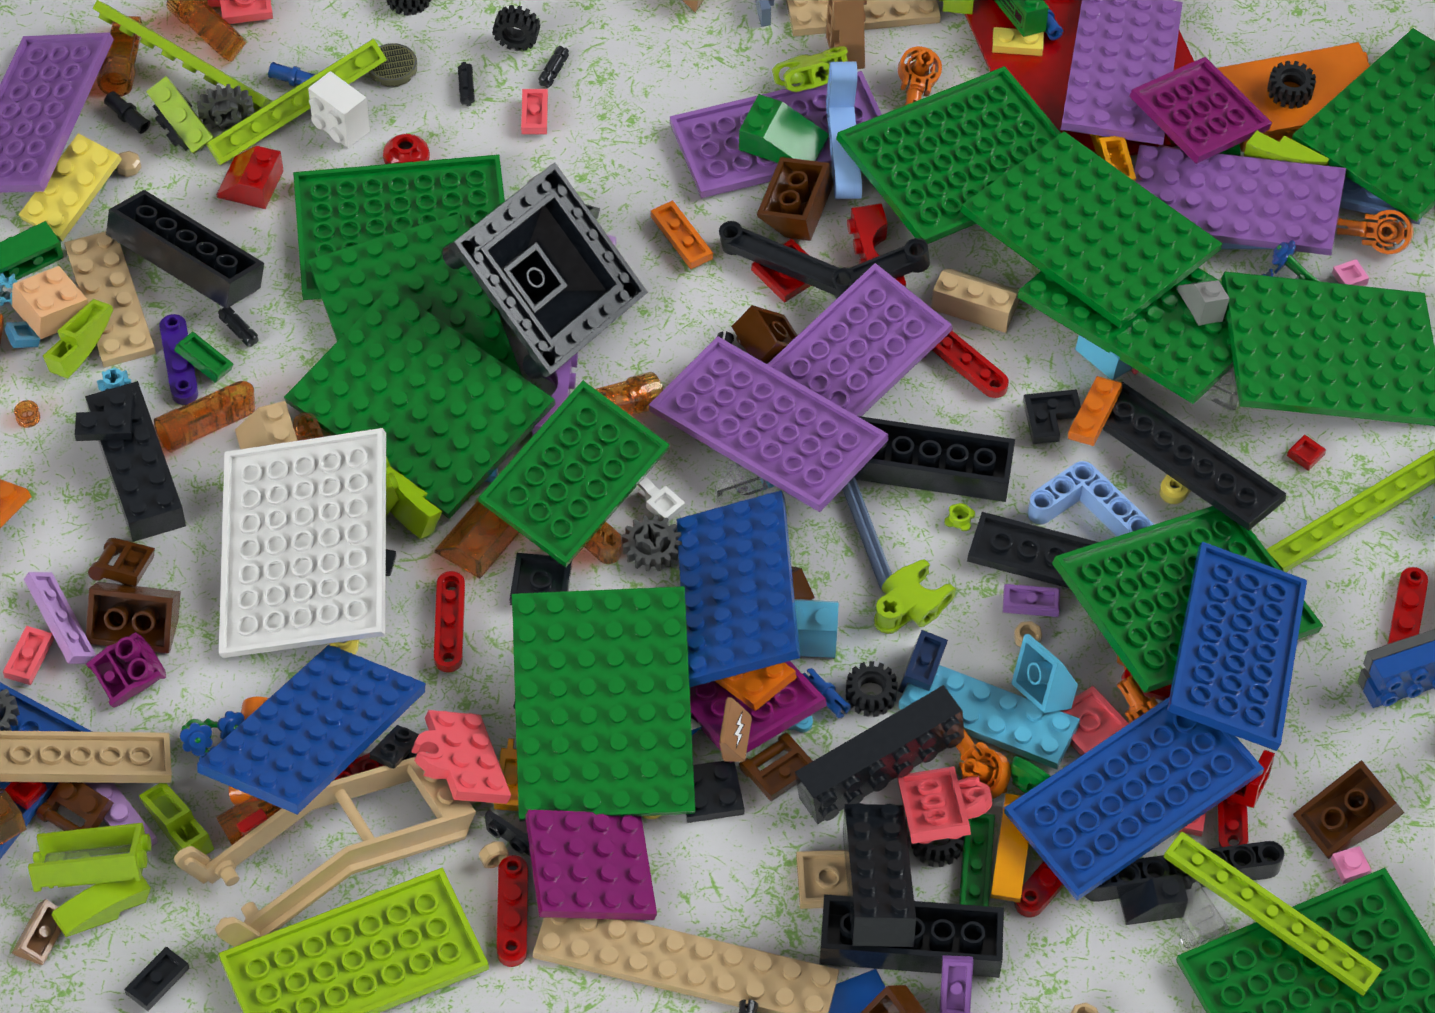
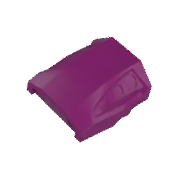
(126, 668)

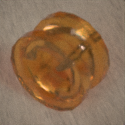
(26, 406)

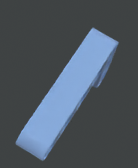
(840, 116)
(1087, 491)

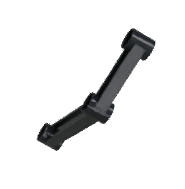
(815, 272)

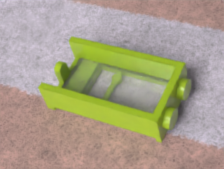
(89, 856)

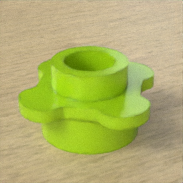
(963, 511)

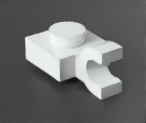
(660, 502)

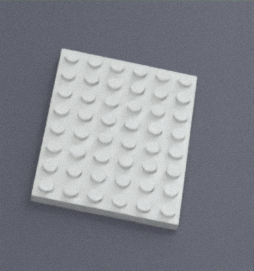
(303, 543)

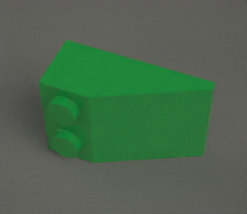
(779, 131)

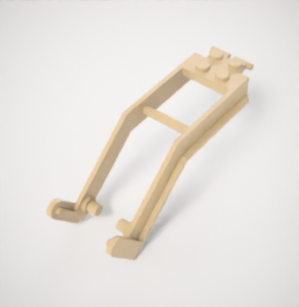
(450, 827)

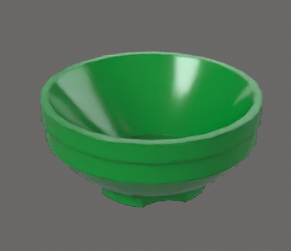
(1026, 775)

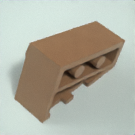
(846, 28)

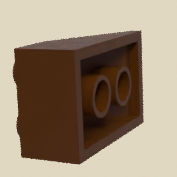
(1348, 811)

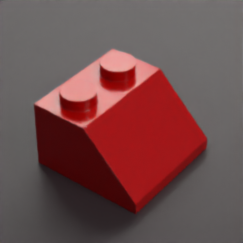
(252, 177)

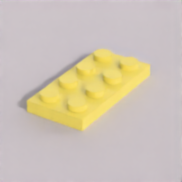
(72, 186)

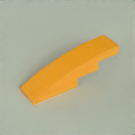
(1114, 151)
(1010, 859)

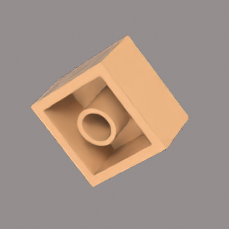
(47, 301)

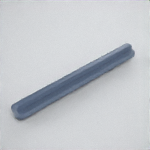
(867, 531)

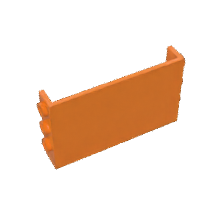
(1333, 69)

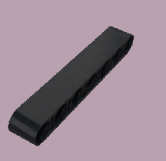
(1138, 872)

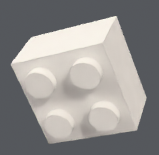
(339, 109)

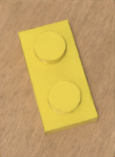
(1012, 42)

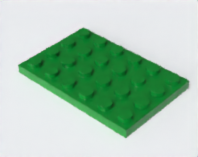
(574, 473)

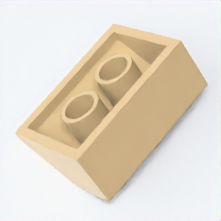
(975, 299)
(266, 426)

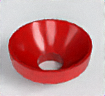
(417, 152)

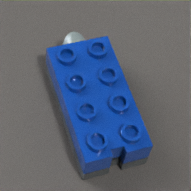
(1399, 670)

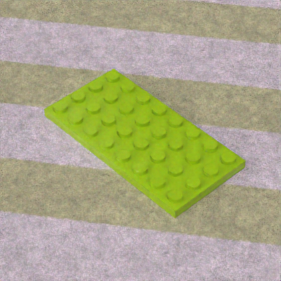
(360, 953)

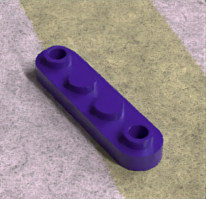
(179, 370)

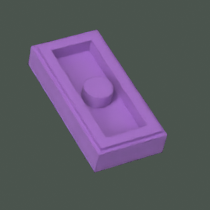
(1031, 600)
(956, 984)

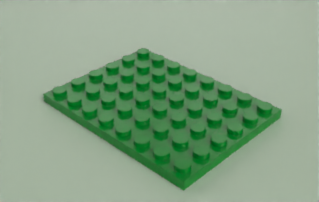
(1385, 127)
(948, 149)
(373, 201)
(1091, 229)
(413, 265)
(1157, 342)
(1331, 348)
(435, 393)
(1142, 584)
(603, 702)
(1264, 974)

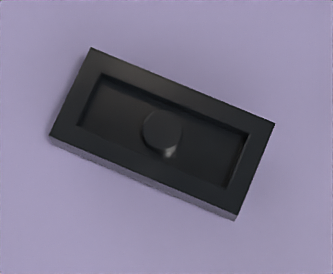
(156, 978)

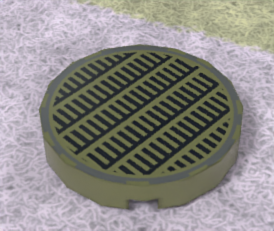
(398, 68)

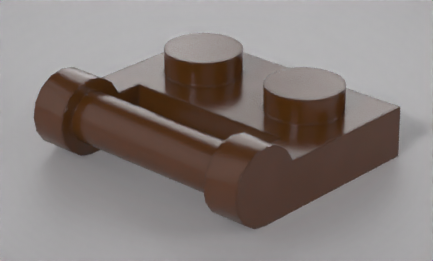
(128, 567)
(779, 775)
(78, 799)

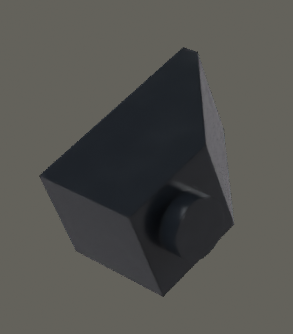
(1155, 900)

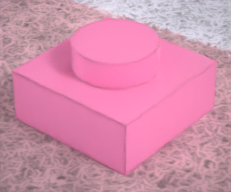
(1350, 273)
(1350, 864)

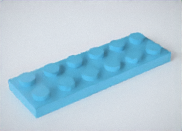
(1003, 717)

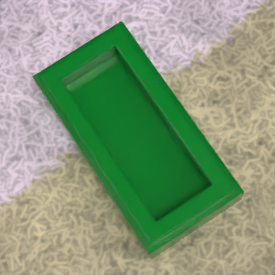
(204, 357)

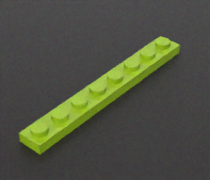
(173, 51)
(291, 104)
(1354, 513)
(1272, 913)

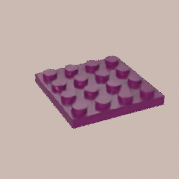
(1200, 109)
(778, 714)
(590, 865)

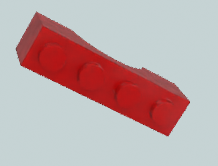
(869, 229)

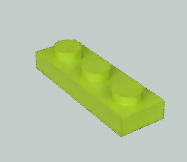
(179, 114)

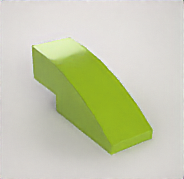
(1284, 150)
(78, 338)
(412, 507)
(175, 819)
(100, 905)

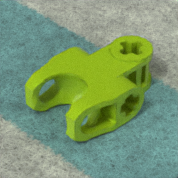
(808, 70)
(909, 600)

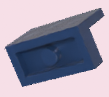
(923, 661)

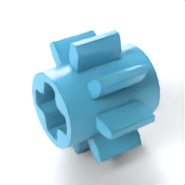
(7, 282)
(113, 378)

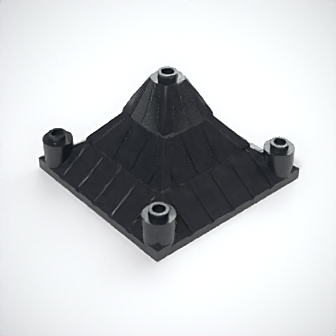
(547, 270)

